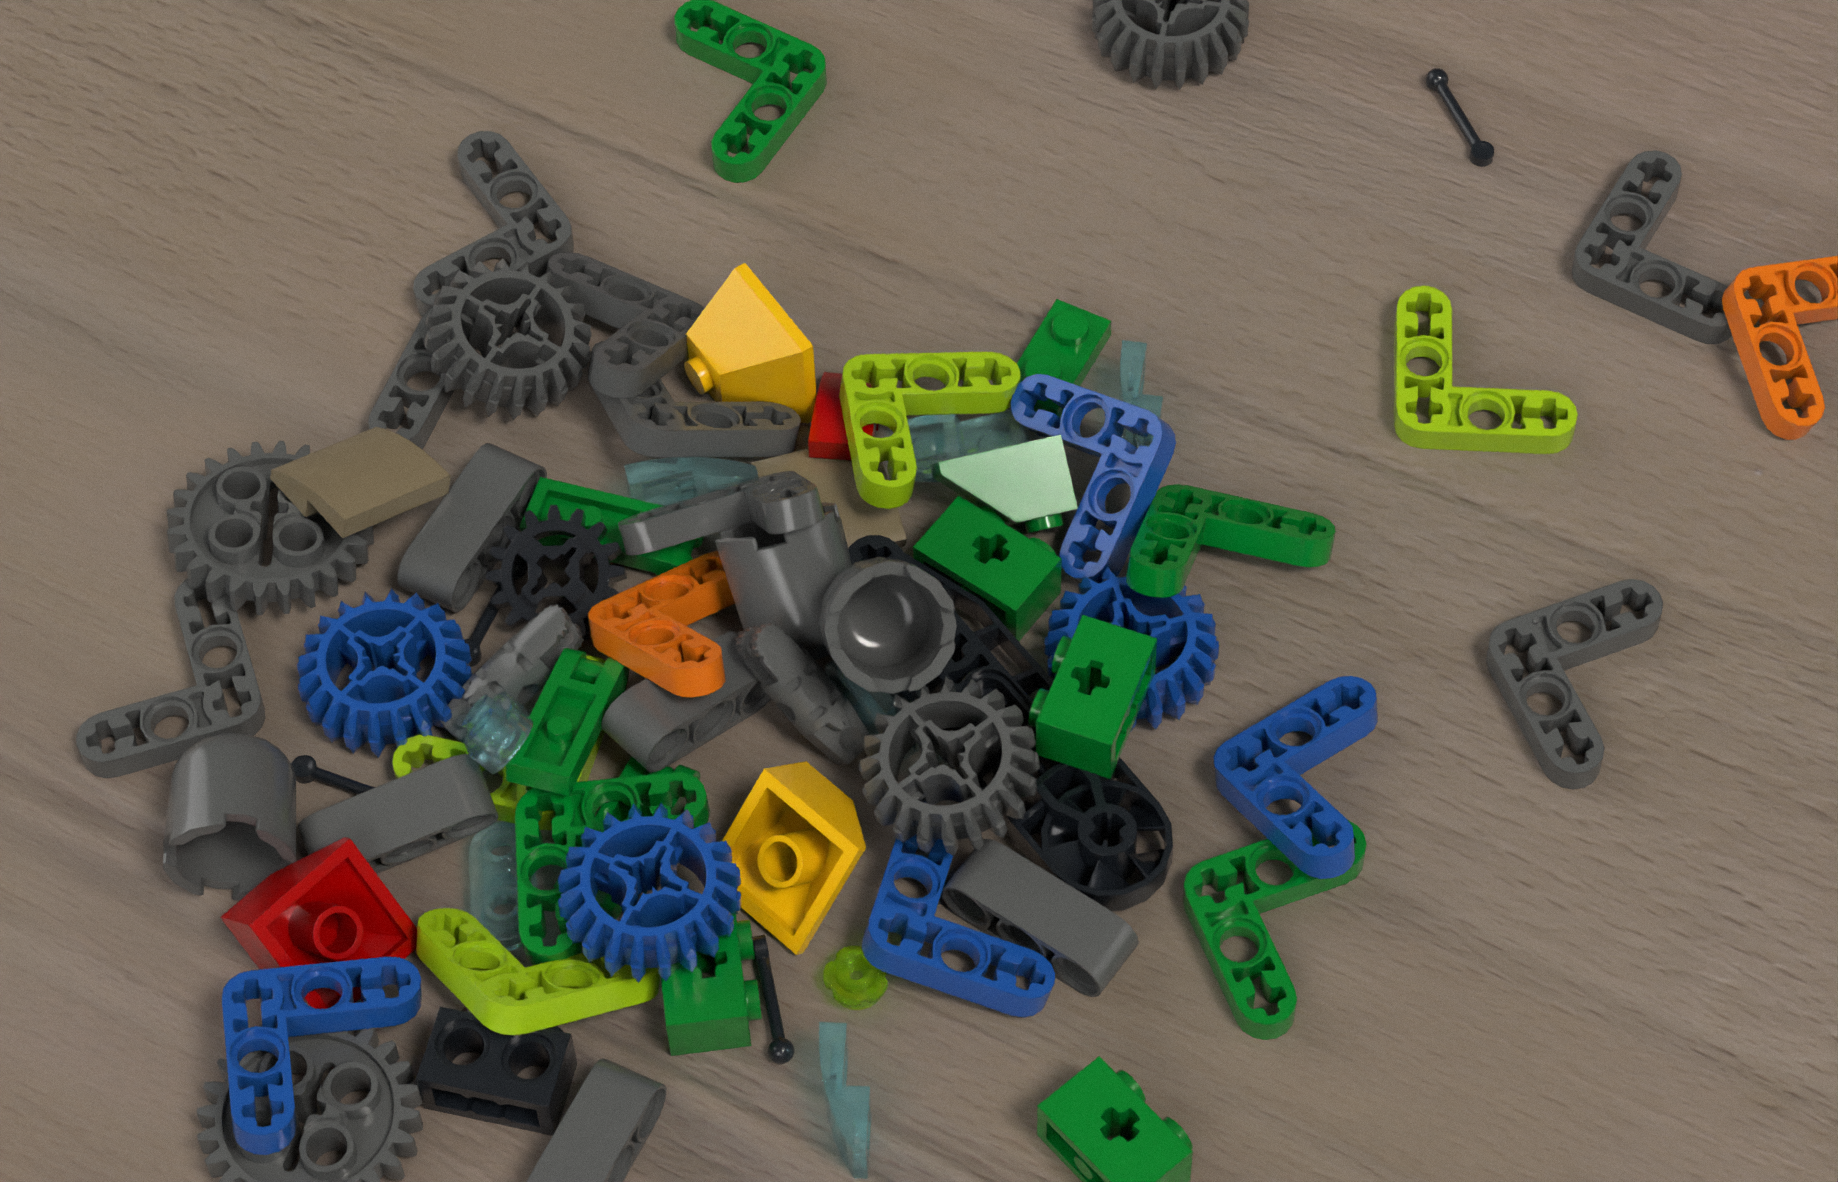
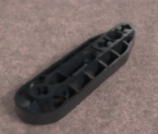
(1071, 805)

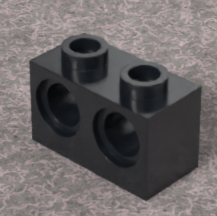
(490, 1085)

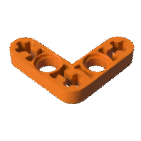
(1779, 324)
(650, 632)

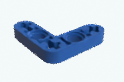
(1118, 464)
(1280, 768)
(917, 924)
(287, 1015)

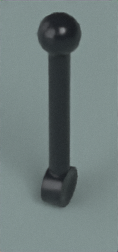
(1481, 151)
(487, 618)
(307, 771)
(780, 1049)

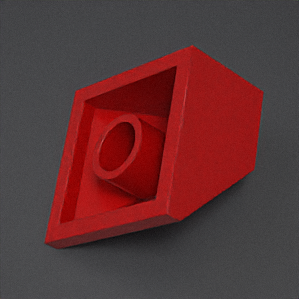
(322, 913)

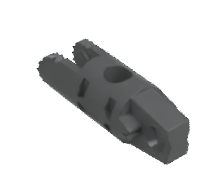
(519, 665)
(803, 692)

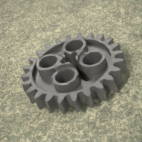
(222, 528)
(367, 1131)

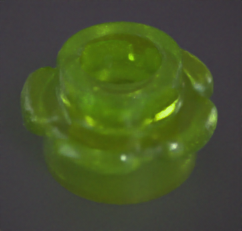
(849, 992)

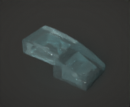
(1132, 386)
(946, 438)
(682, 478)
(846, 1106)

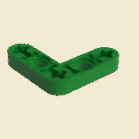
(766, 72)
(1191, 516)
(572, 816)
(1241, 917)

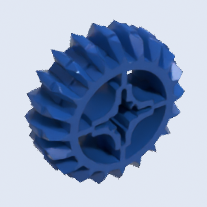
(1173, 620)
(385, 649)
(660, 925)

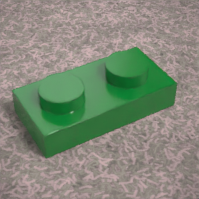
(1064, 347)

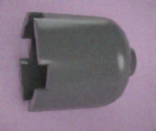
(785, 575)
(888, 625)
(230, 814)

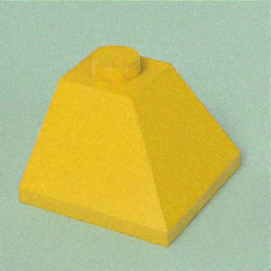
(751, 349)
(794, 850)

